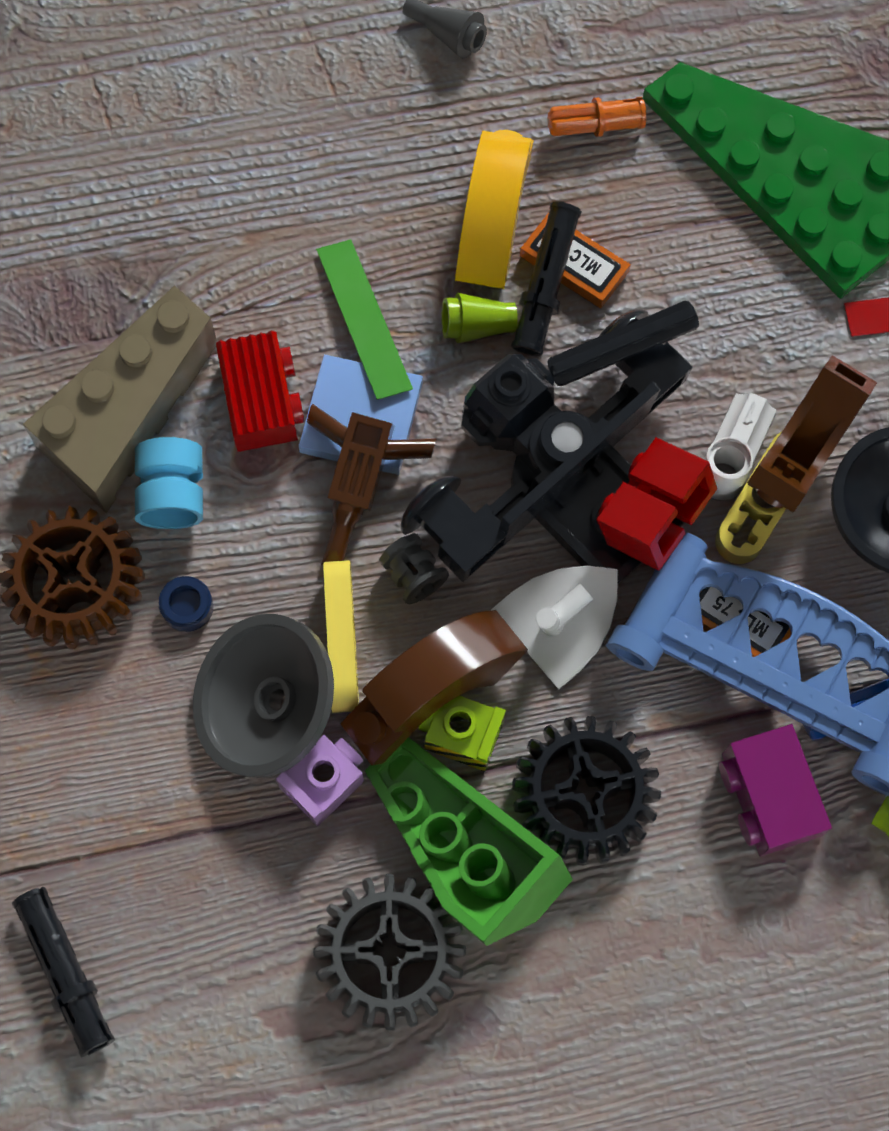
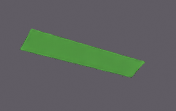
(364, 319)

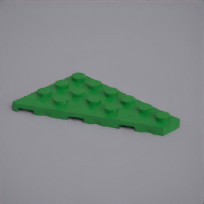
(795, 169)

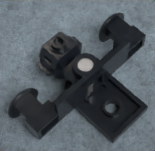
(561, 462)

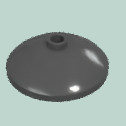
(243, 689)

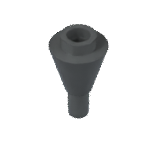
(458, 29)

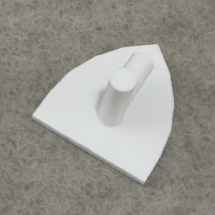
(563, 617)

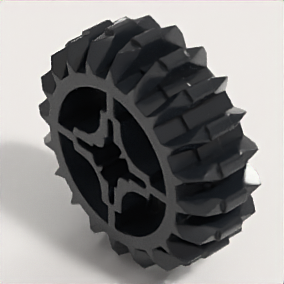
(611, 781)

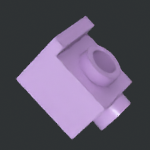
(318, 798)

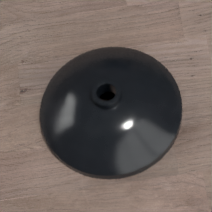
(862, 498)

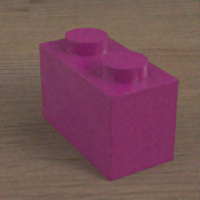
(774, 790)

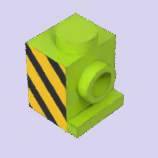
(469, 747)

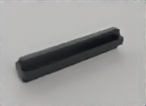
(623, 343)

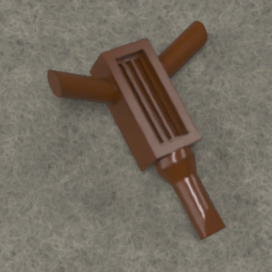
(364, 450)

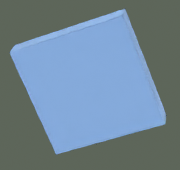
(345, 389)

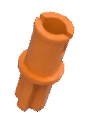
(597, 117)

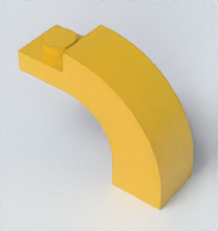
(493, 208)

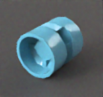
(169, 478)

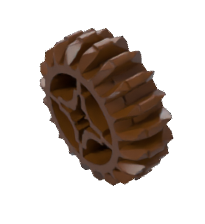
(92, 542)

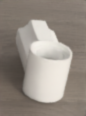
(739, 442)

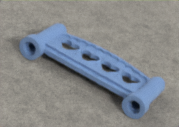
(671, 623)

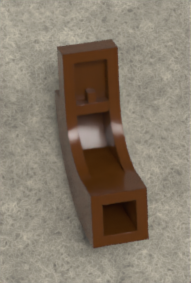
(811, 435)
(427, 676)

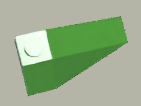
(473, 854)

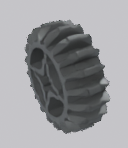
(340, 952)

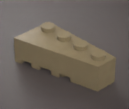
(123, 396)

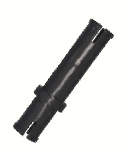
(541, 298)
(67, 981)

